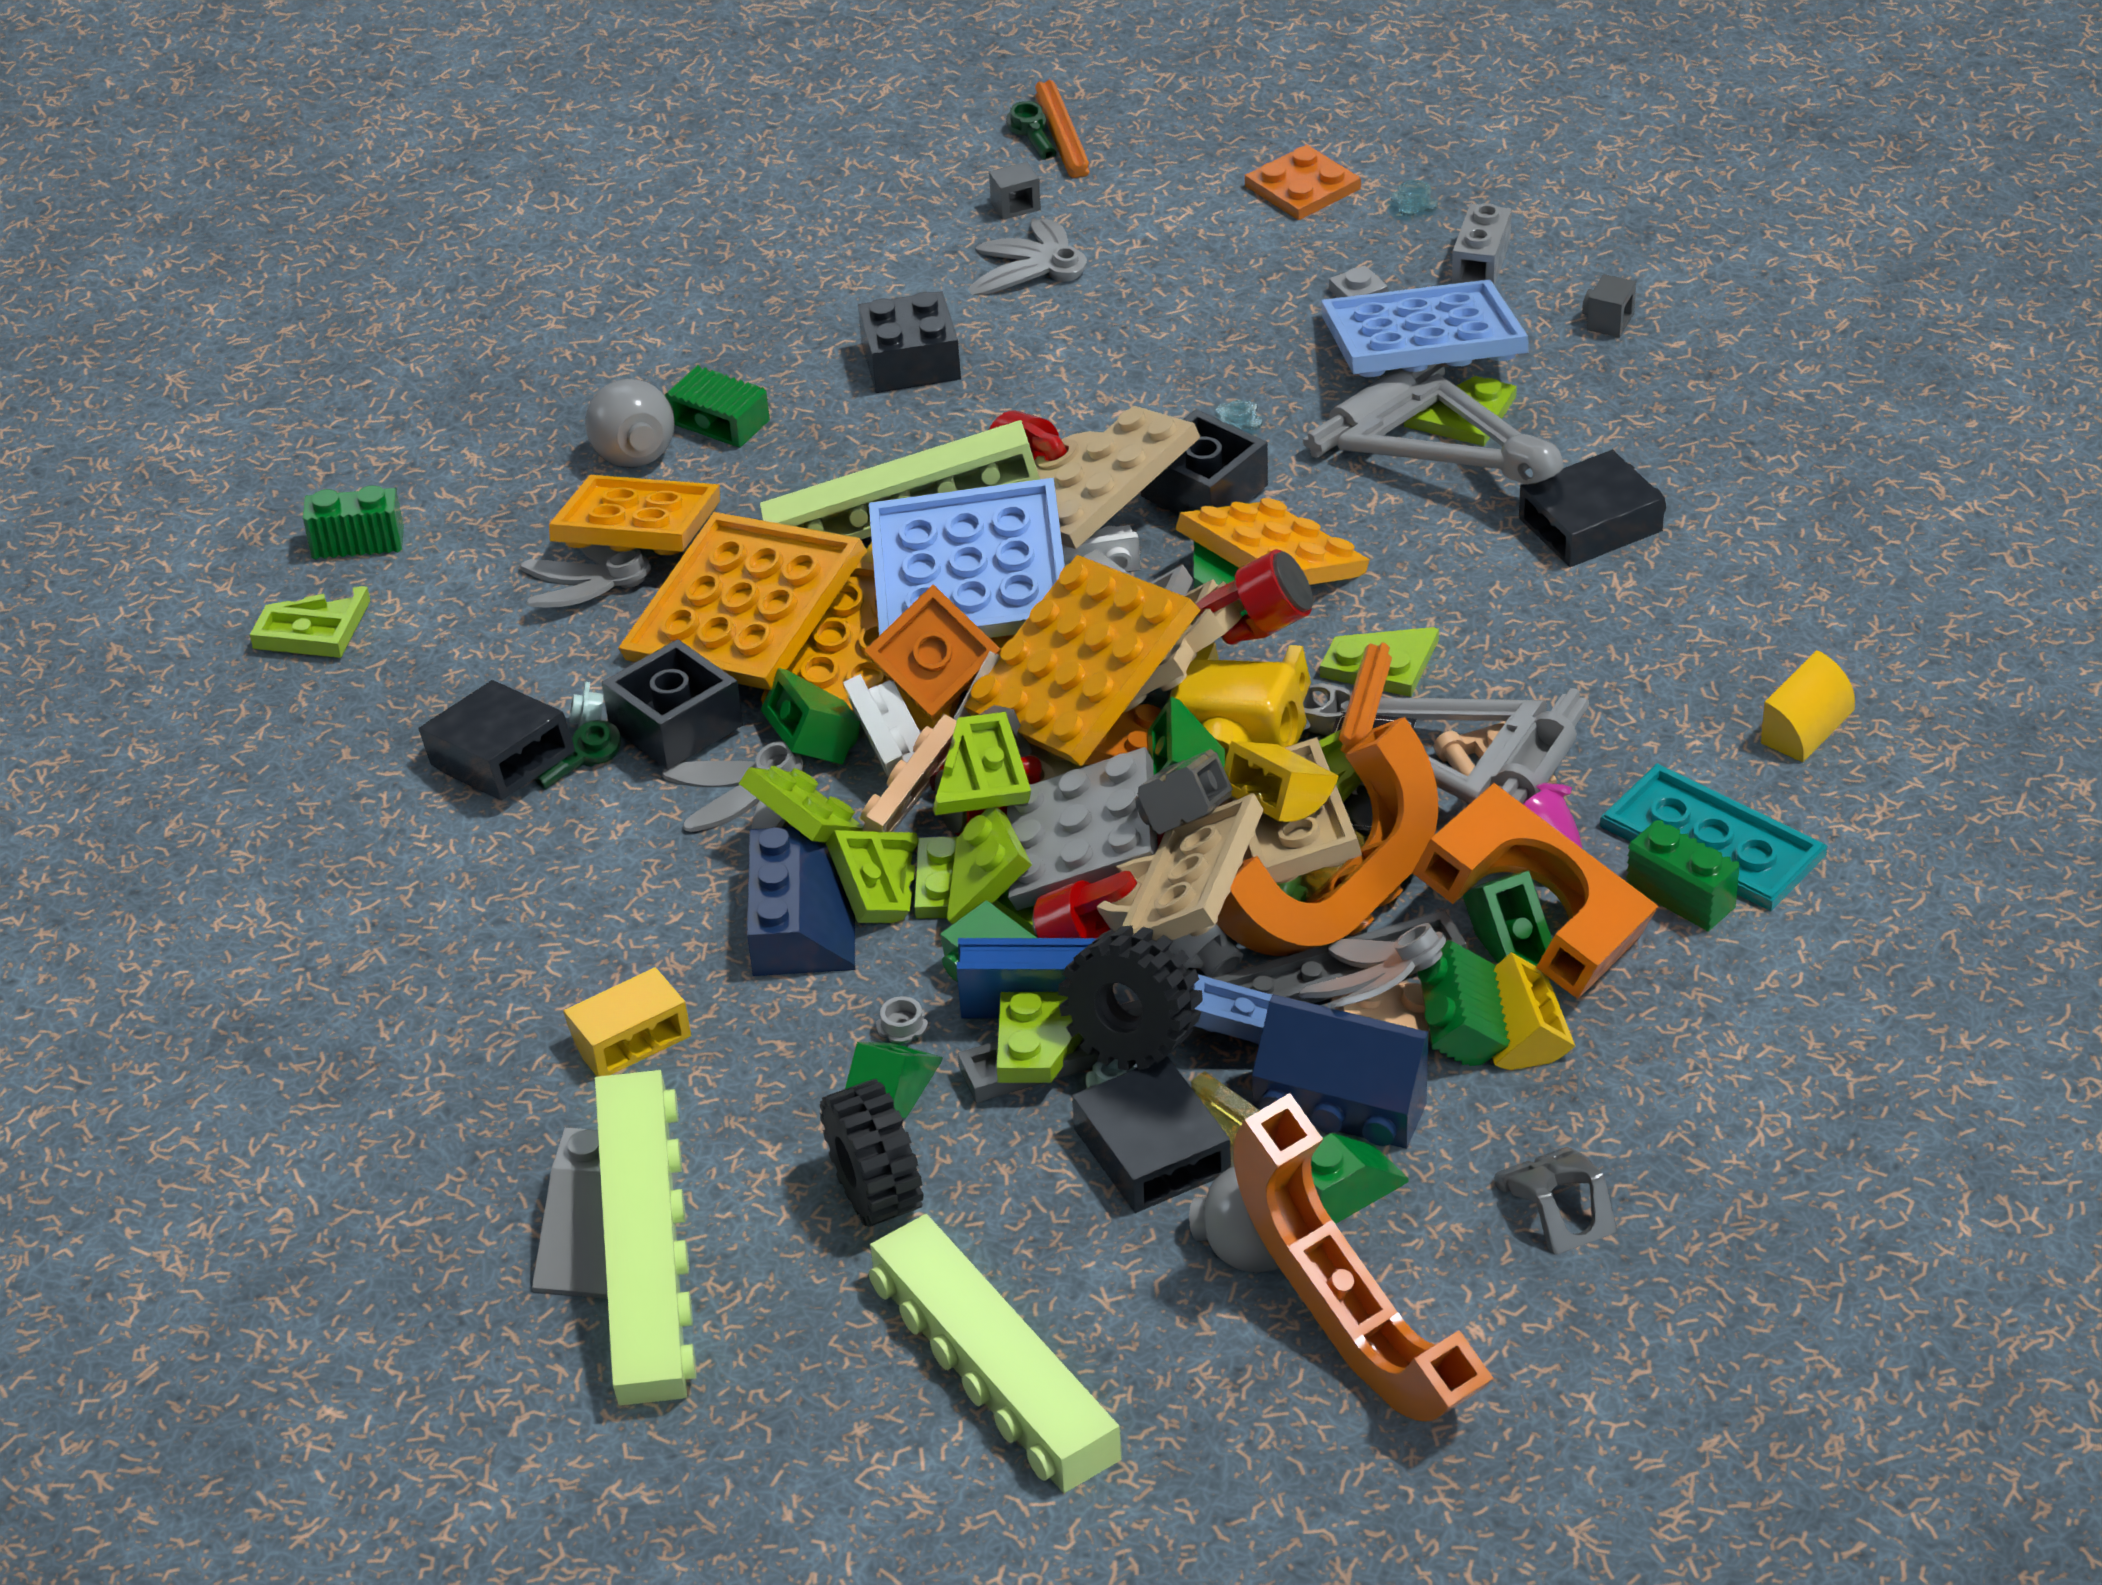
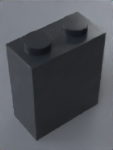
(1592, 508)
(497, 739)
(1151, 1134)

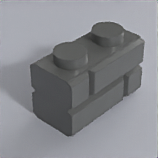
(1183, 792)

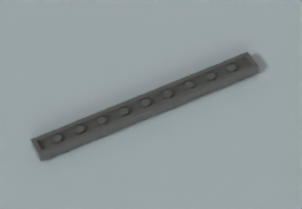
(1278, 977)

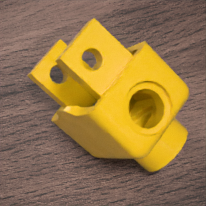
(1247, 697)

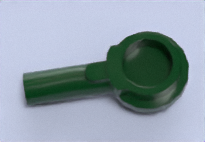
(1029, 120)
(593, 744)

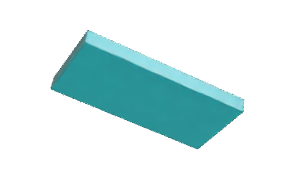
(1768, 852)

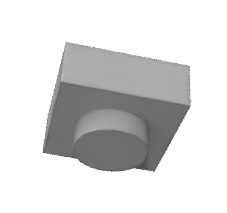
(1356, 282)

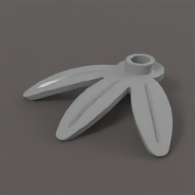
(1035, 259)
(589, 580)
(737, 800)
(1386, 964)

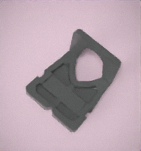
(1537, 1180)

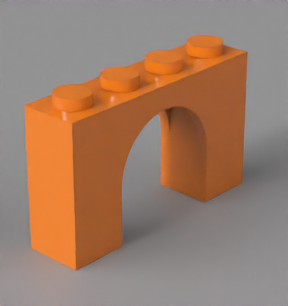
(1506, 836)

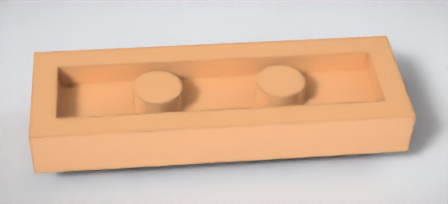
(909, 778)

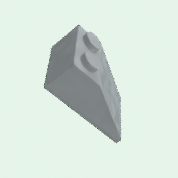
(572, 1227)

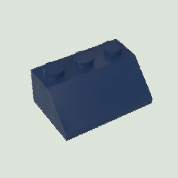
(796, 906)
(1343, 1070)

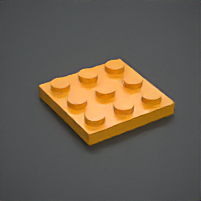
(634, 514)
(1254, 529)

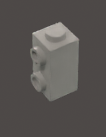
(1481, 243)

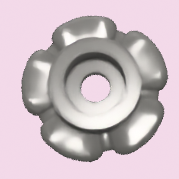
(901, 1020)

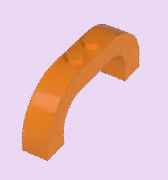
(1404, 820)
(1279, 1193)

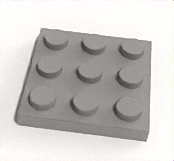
(1082, 826)

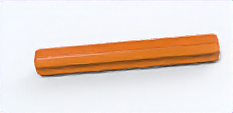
(1062, 129)
(1365, 695)

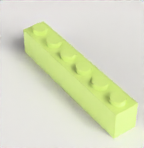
(968, 463)
(641, 1238)
(995, 1354)

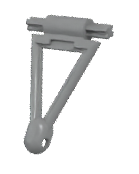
(1367, 416)
(1516, 760)

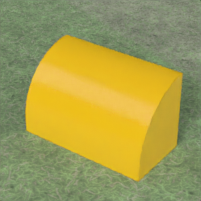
(1807, 707)
(1279, 778)
(1532, 1016)
(628, 1022)

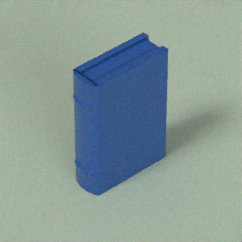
(1010, 965)

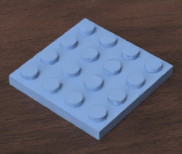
(1424, 328)
(981, 547)

